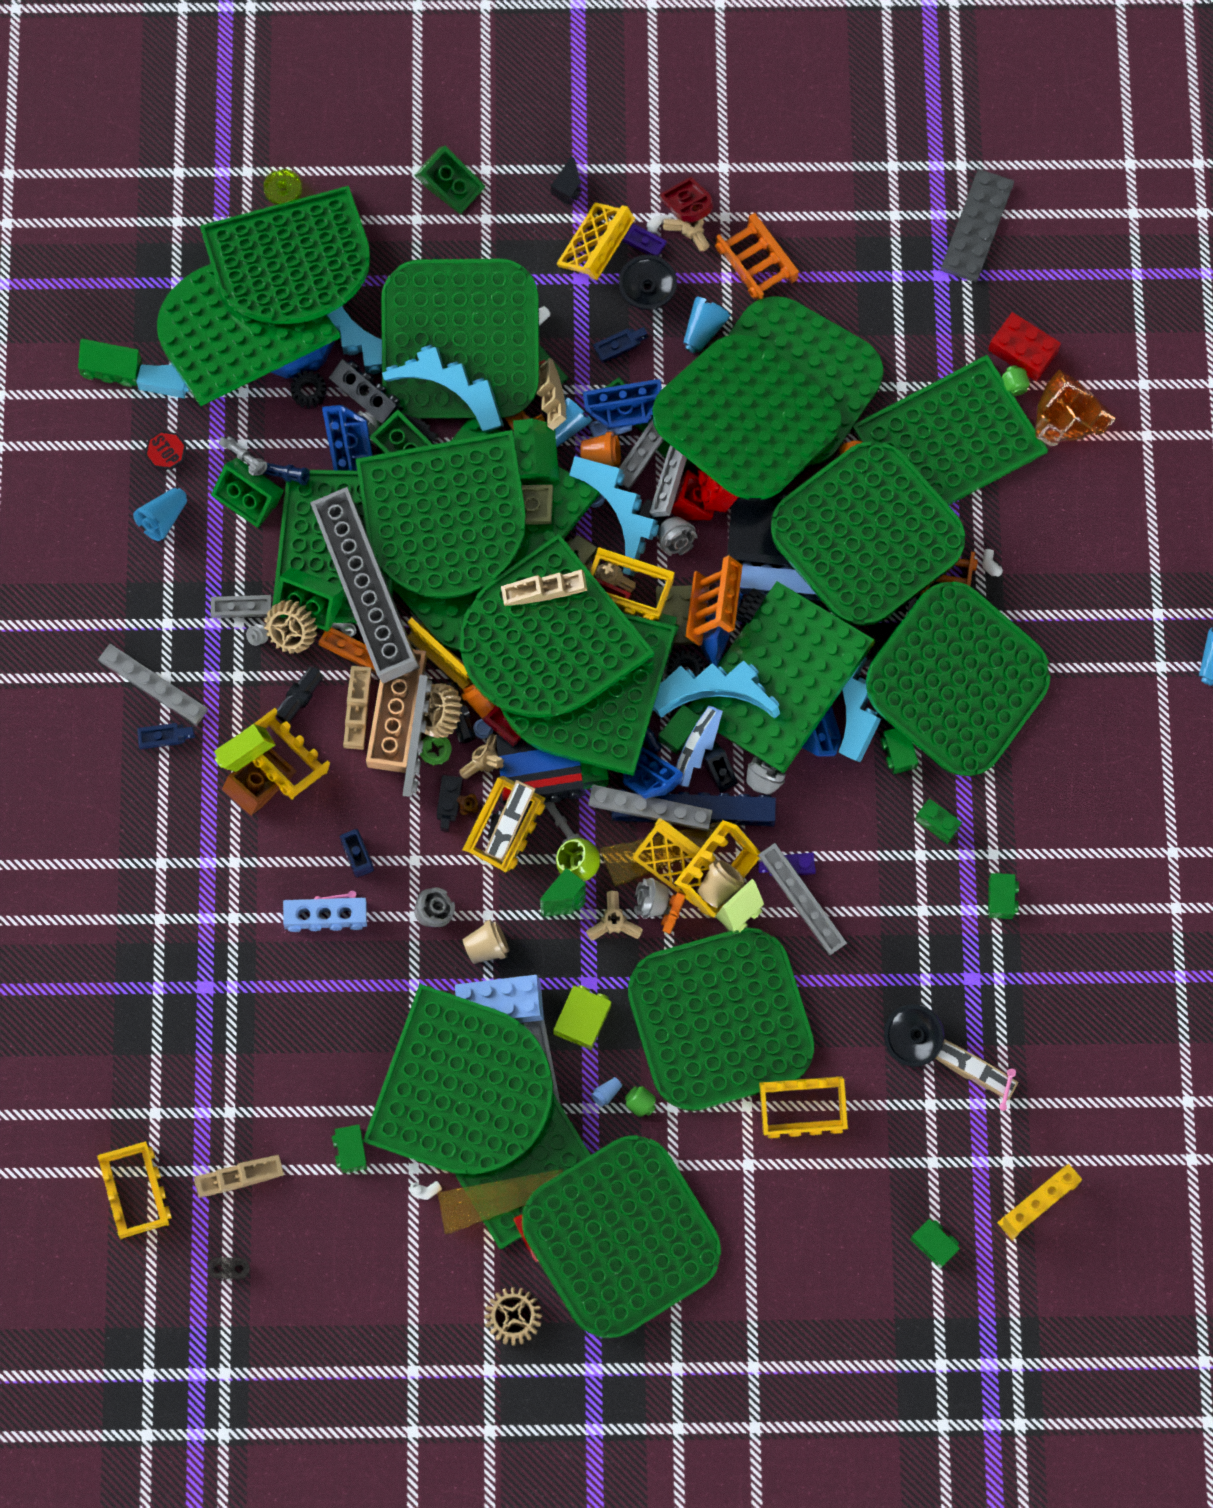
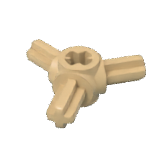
(694, 232)
(613, 575)
(483, 759)
(621, 920)

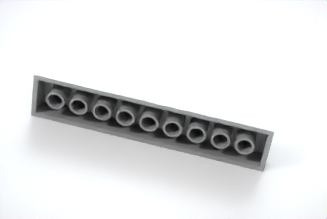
(365, 585)

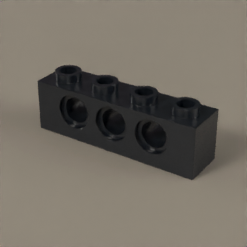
(343, 378)

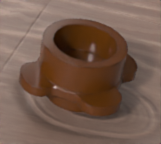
(473, 804)

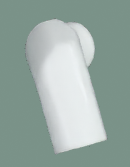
(655, 222)
(989, 565)
(347, 628)
(423, 1192)

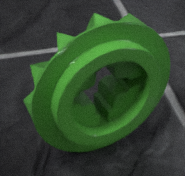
(444, 752)

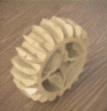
(297, 624)
(442, 711)
(507, 1325)

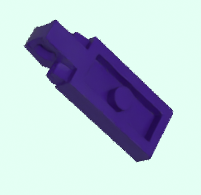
(644, 241)
(801, 863)

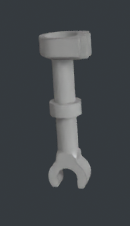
(256, 466)
(560, 821)

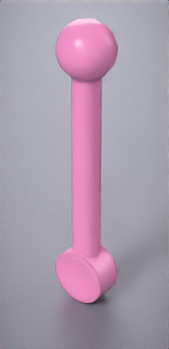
(352, 894)
(1011, 1073)

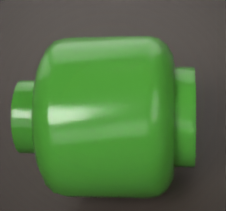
(1016, 380)
(640, 1101)

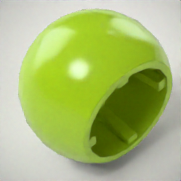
(579, 857)

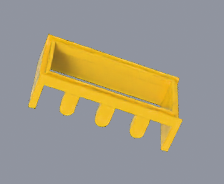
(628, 606)
(296, 745)
(519, 843)
(743, 863)
(815, 1127)
(153, 1174)
(1039, 1201)

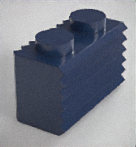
(356, 853)

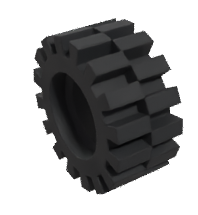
(308, 378)
(750, 606)
(685, 658)

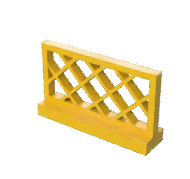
(606, 243)
(439, 655)
(677, 840)

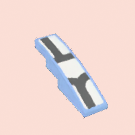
(701, 738)

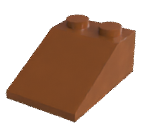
(250, 785)

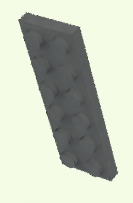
(977, 225)

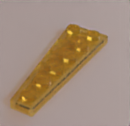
(624, 868)
(481, 1202)

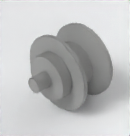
(257, 634)

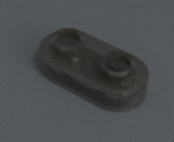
(229, 1267)

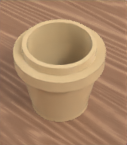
(720, 883)
(486, 943)

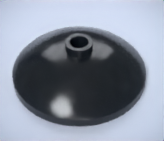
(651, 272)
(902, 1038)

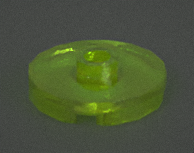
(278, 180)

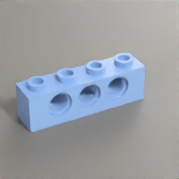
(294, 908)

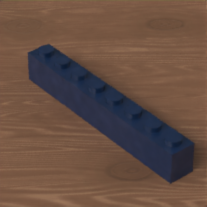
(737, 810)

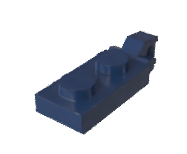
(619, 344)
(163, 735)

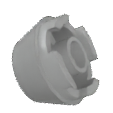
(676, 536)
(763, 777)
(652, 898)
(434, 908)

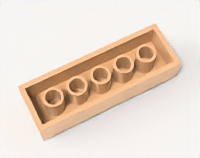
(394, 720)

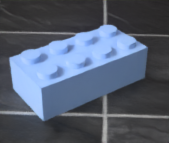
(513, 996)

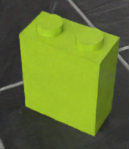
(244, 748)
(582, 1017)

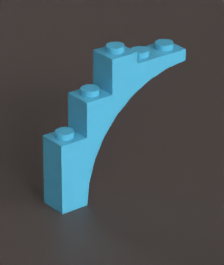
(357, 340)
(431, 367)
(161, 380)
(625, 504)
(740, 683)
(859, 723)

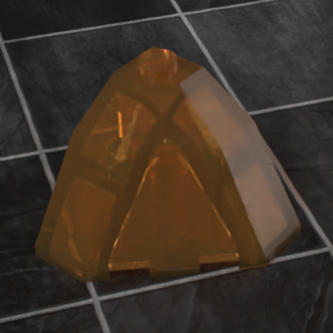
(1069, 412)

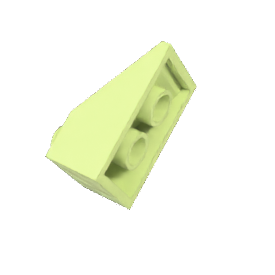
(741, 908)

